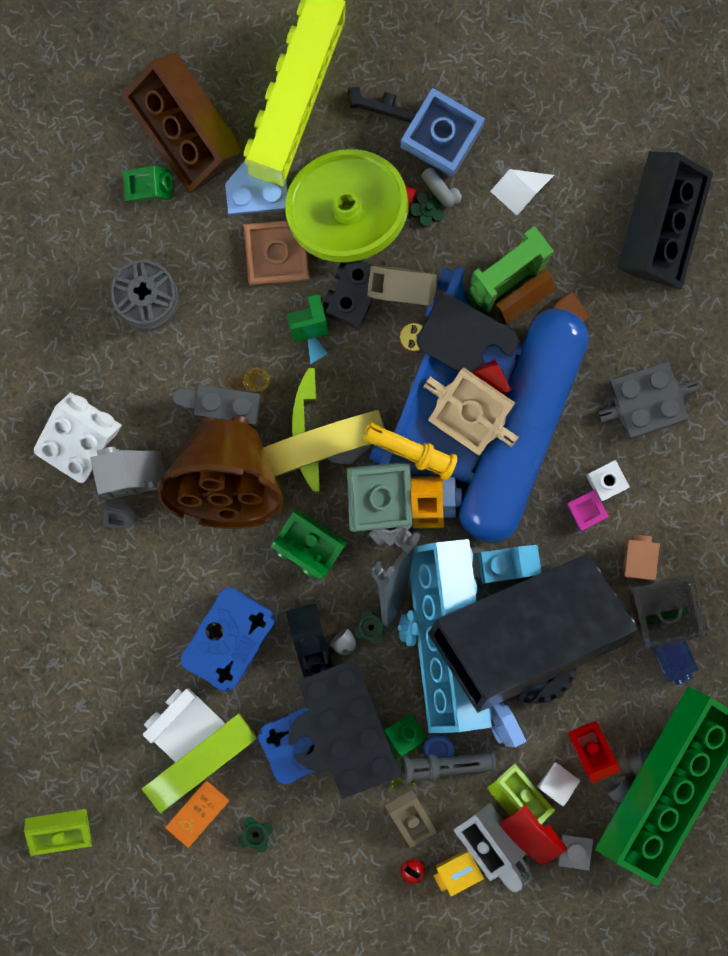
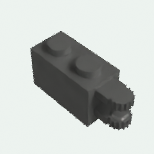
(219, 403)
(494, 848)

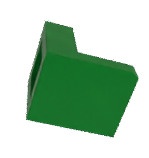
(308, 322)

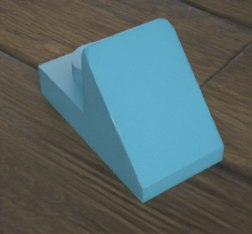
(509, 563)

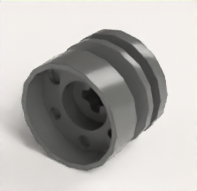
(157, 308)

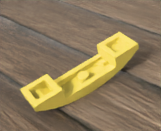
(320, 443)

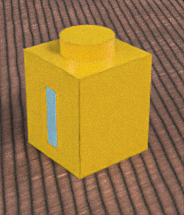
(458, 873)

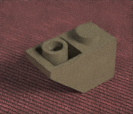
(402, 285)

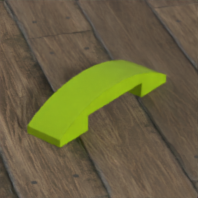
(306, 393)
(199, 763)

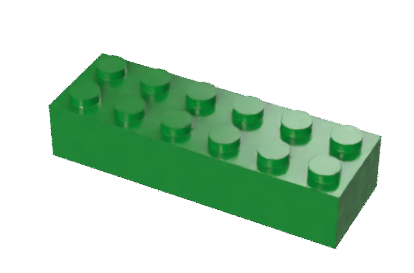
(669, 788)

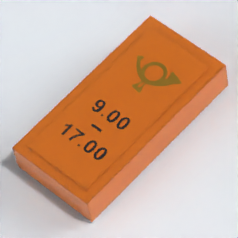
(197, 813)

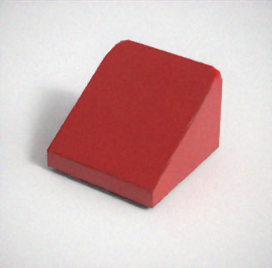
(493, 376)

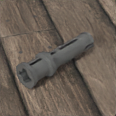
(432, 770)

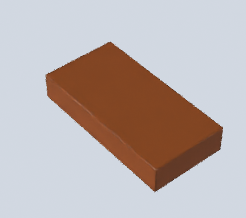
(526, 296)

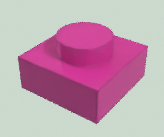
(587, 510)

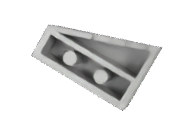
(126, 471)

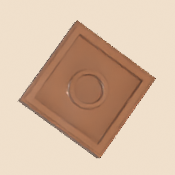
(274, 254)

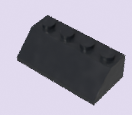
(665, 219)

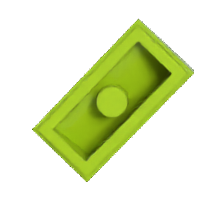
(514, 790)
(57, 832)

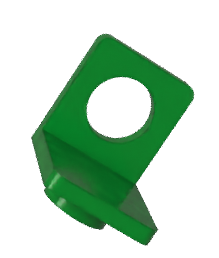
(404, 736)

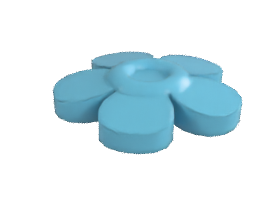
(409, 628)

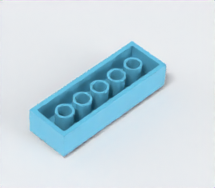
(440, 585)

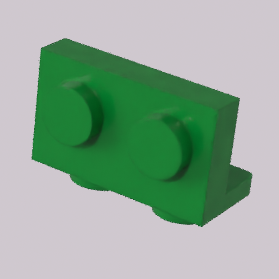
(308, 545)

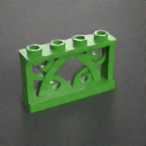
(525, 260)

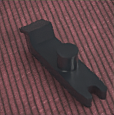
(385, 107)

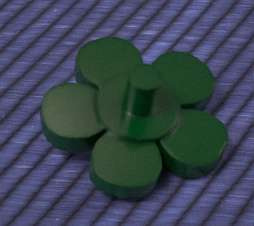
(427, 209)

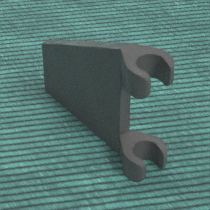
(394, 580)

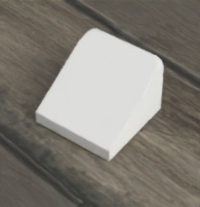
(558, 784)

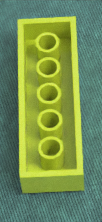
(295, 89)

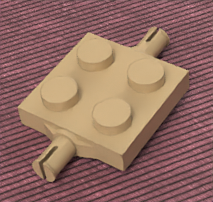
(471, 411)

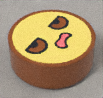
(408, 337)

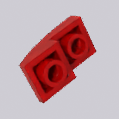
(534, 839)

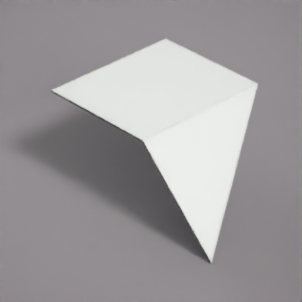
(518, 188)

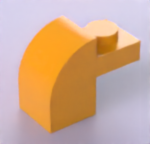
(427, 501)

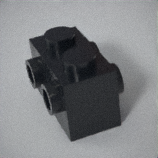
(350, 292)

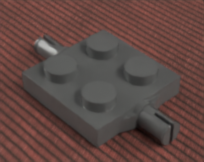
(649, 400)

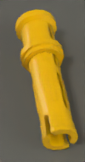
(422, 455)

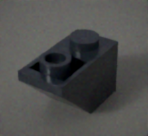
(309, 640)

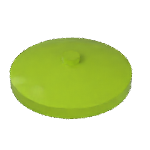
(346, 205)

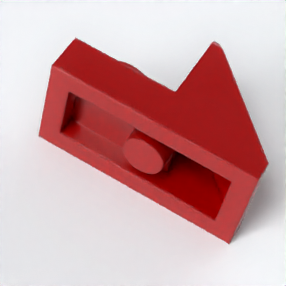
(593, 752)

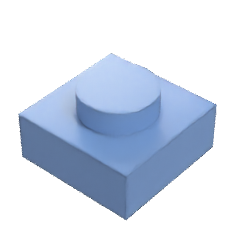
(451, 498)

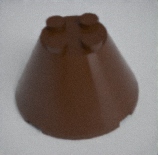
(222, 477)

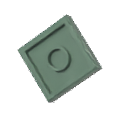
(379, 496)

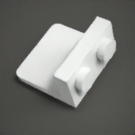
(74, 436)
(182, 724)

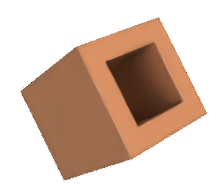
(640, 558)

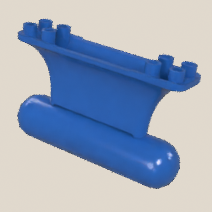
(539, 387)

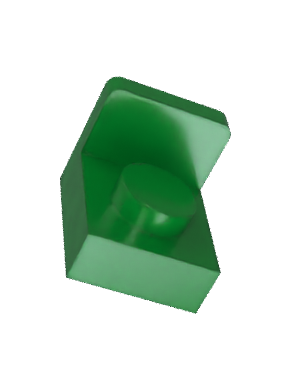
(147, 184)

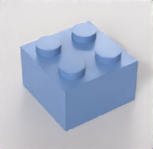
(442, 133)

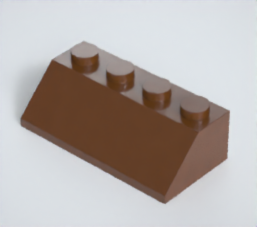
(182, 121)

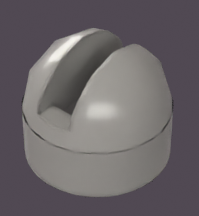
(343, 642)

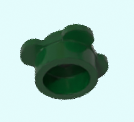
(363, 631)
(252, 826)

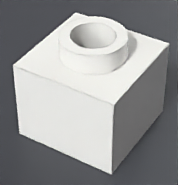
(603, 491)

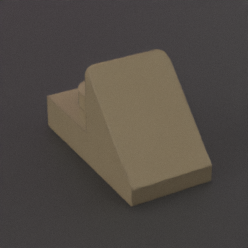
(411, 818)

